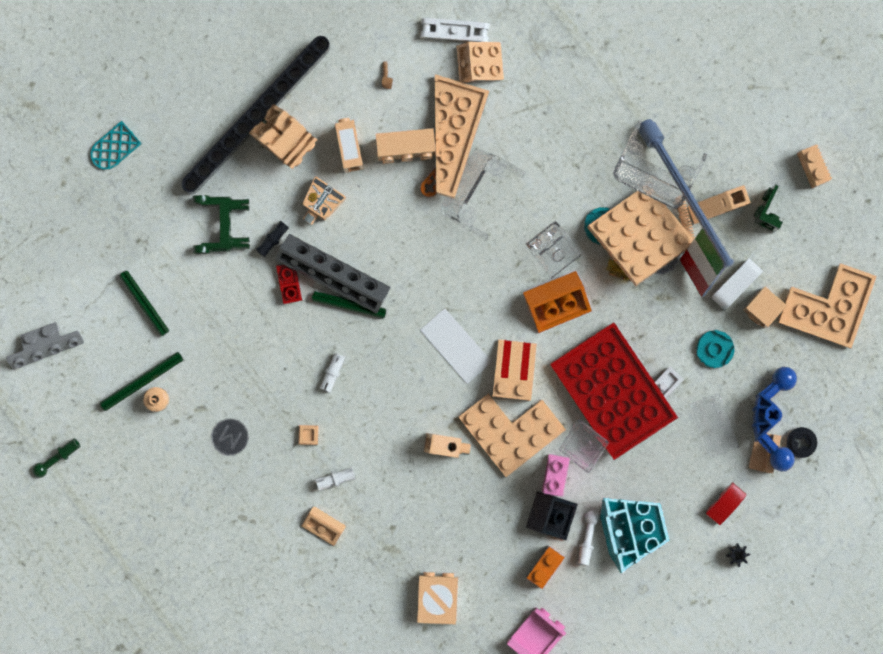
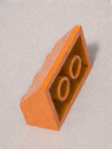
(557, 301)

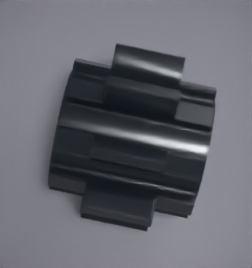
(737, 548)

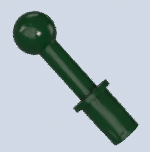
(40, 469)

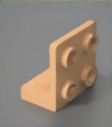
(479, 61)

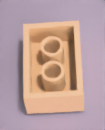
(405, 145)

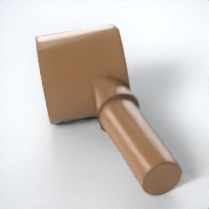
(386, 81)

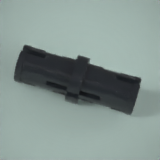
(272, 239)

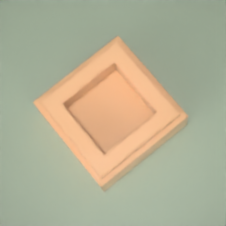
(308, 434)

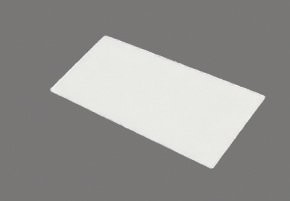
(456, 346)

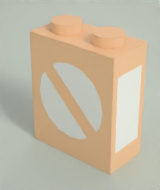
(349, 145)
(437, 598)

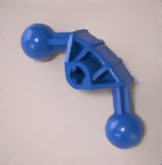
(783, 379)

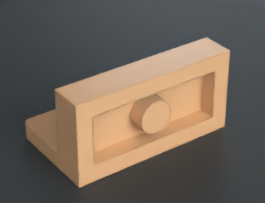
(760, 457)

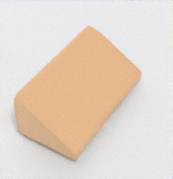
(323, 526)

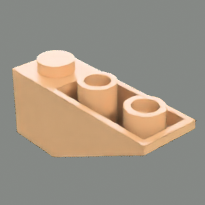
(722, 203)

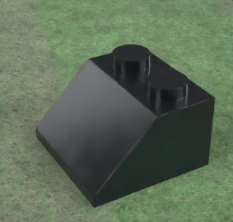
(551, 515)

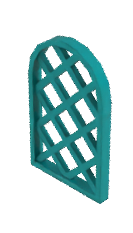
(110, 146)

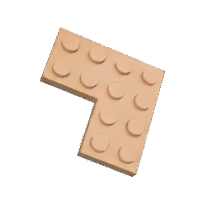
(838, 315)
(508, 442)

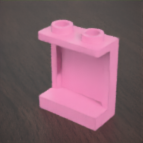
(555, 475)
(537, 634)

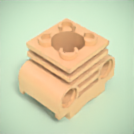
(283, 137)

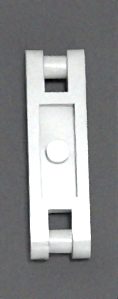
(454, 30)

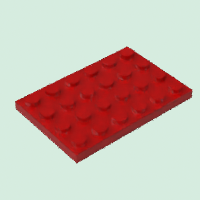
(614, 390)

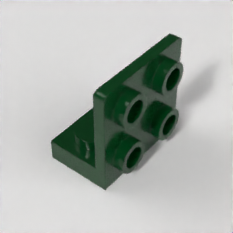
(767, 221)

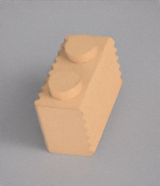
(814, 166)

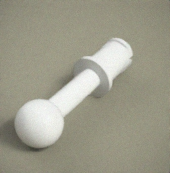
(592, 518)

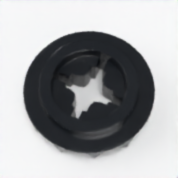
(810, 439)

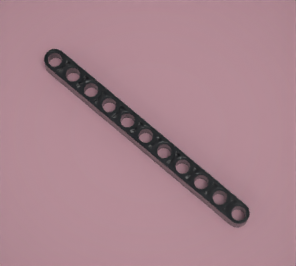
(258, 105)

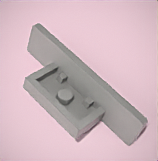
(42, 344)

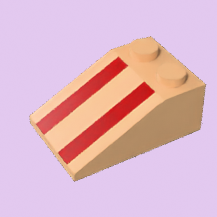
(514, 370)

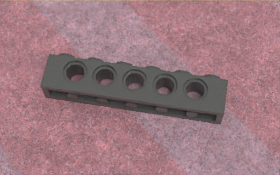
(332, 273)

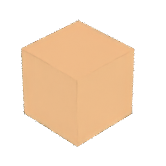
(764, 307)

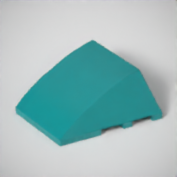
(632, 530)

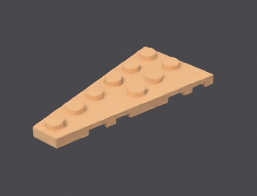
(456, 123)

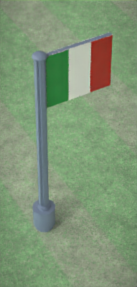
(706, 255)

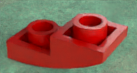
(289, 284)
(726, 503)

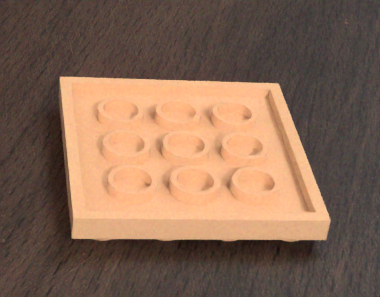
(641, 236)

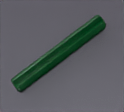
(144, 303)
(346, 304)

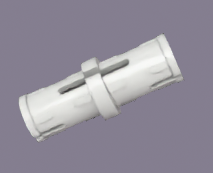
(332, 372)
(335, 479)

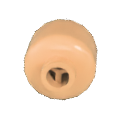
(161, 404)

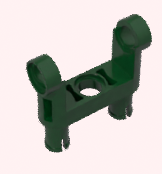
(227, 242)

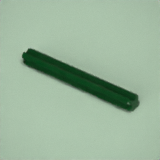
(141, 381)

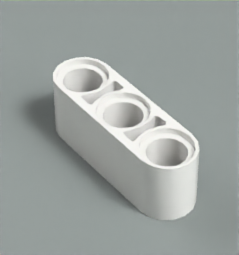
(737, 284)

